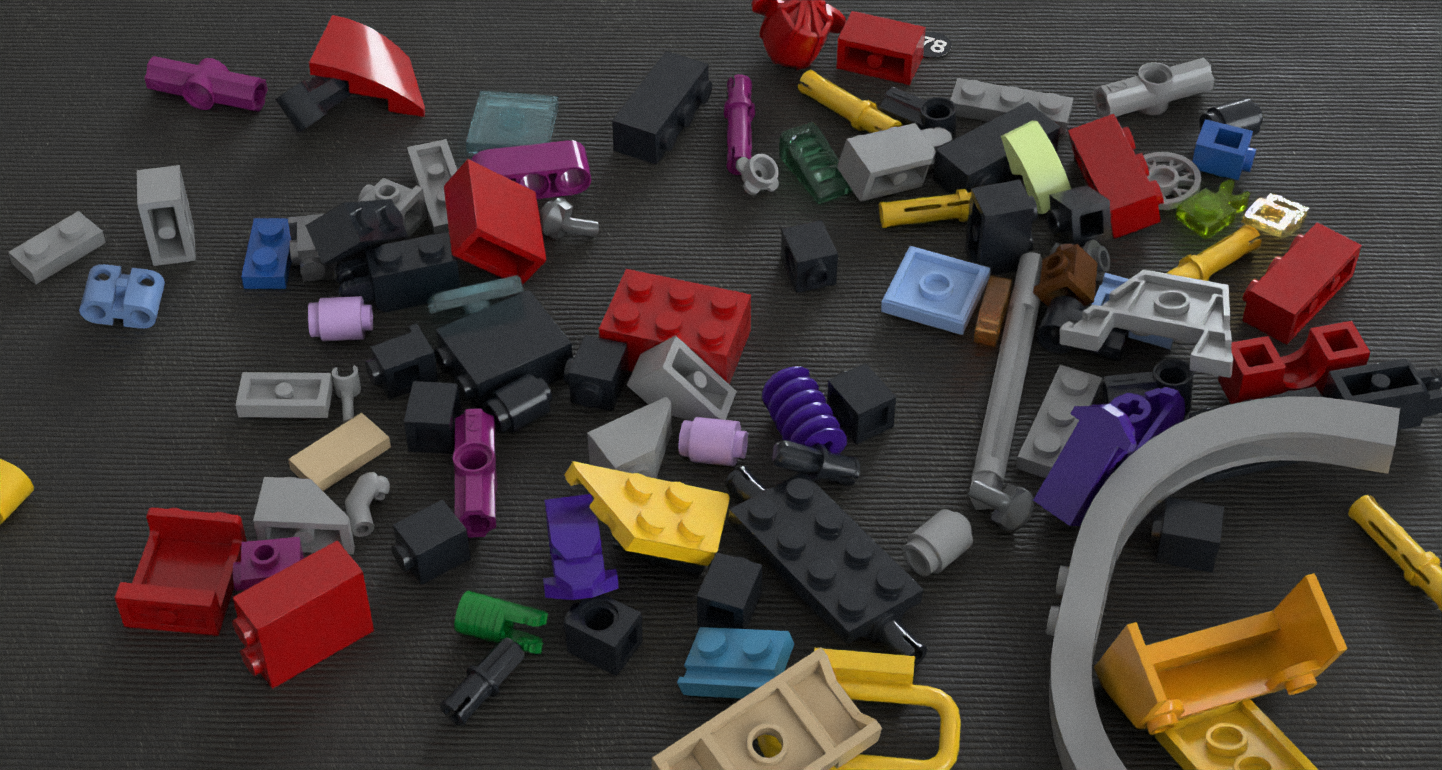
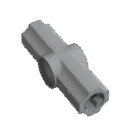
(1153, 88)

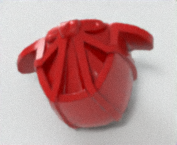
(796, 29)

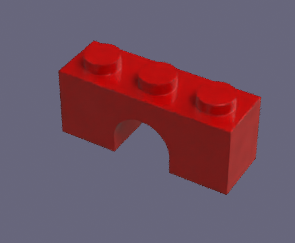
(1263, 373)

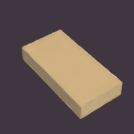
(340, 452)

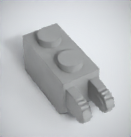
(890, 159)

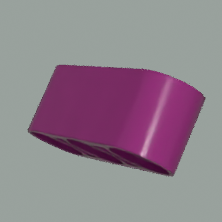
(546, 168)

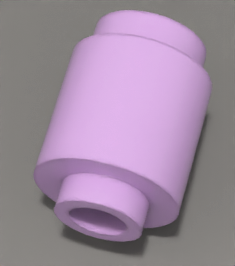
(340, 318)
(713, 441)

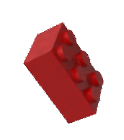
(657, 307)

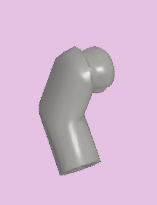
(357, 504)

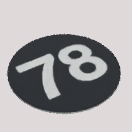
(936, 44)

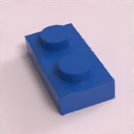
(267, 255)

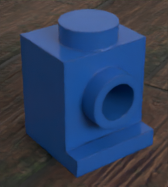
(1224, 150)

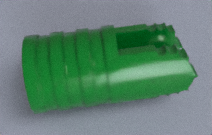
(494, 619)

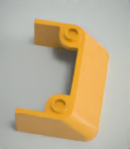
(1223, 662)

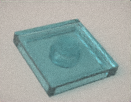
(511, 120)
(476, 296)

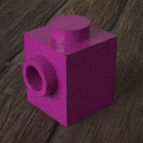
(263, 559)

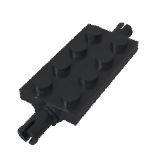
(827, 560)

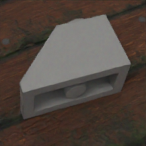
(684, 379)
(634, 440)
(302, 510)

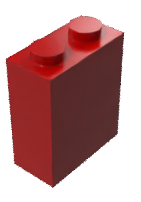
(494, 222)
(302, 614)

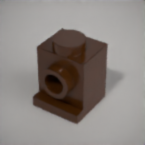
(1066, 269)

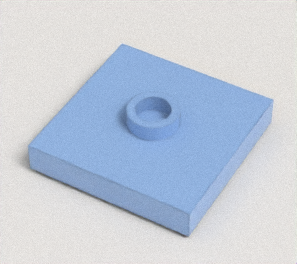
(935, 290)

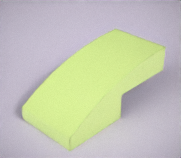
(1036, 160)

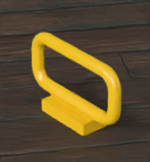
(888, 680)

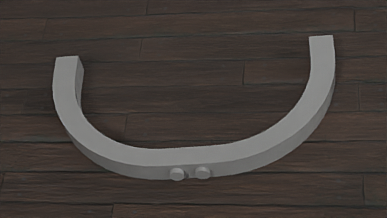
(1212, 441)

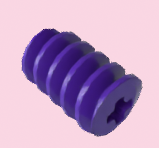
(802, 410)

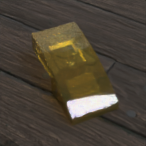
(1276, 215)

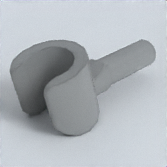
(347, 389)

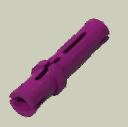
(740, 115)

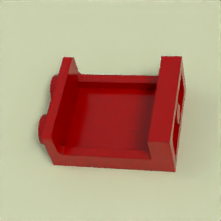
(183, 572)

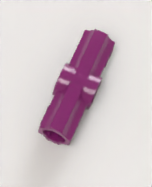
(206, 83)
(475, 472)

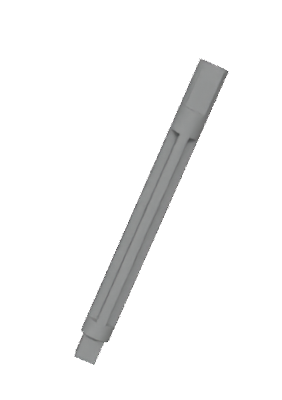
(1008, 377)

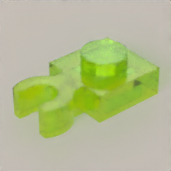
(1211, 212)

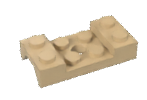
(799, 708)

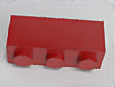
(1113, 170)
(1300, 282)

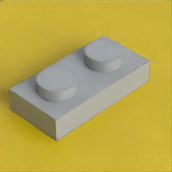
(57, 247)
(284, 395)

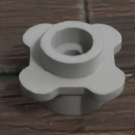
(758, 173)

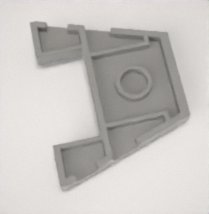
(1164, 307)

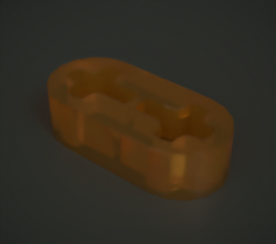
(993, 311)

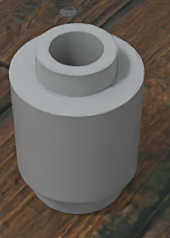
(938, 542)

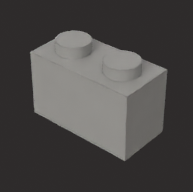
(166, 215)

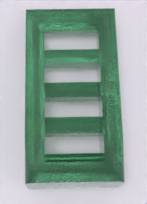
(807, 141)

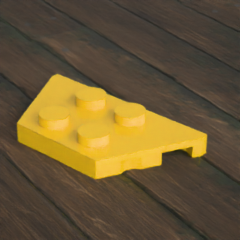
(654, 513)

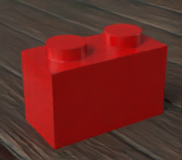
(880, 47)

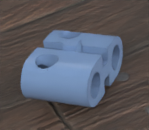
(122, 297)

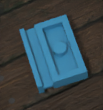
(734, 661)

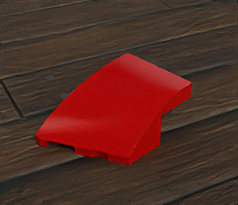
(369, 64)

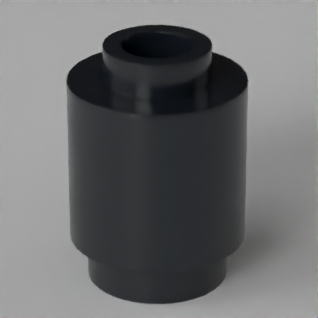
(1237, 113)
(518, 403)

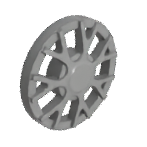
(1169, 179)

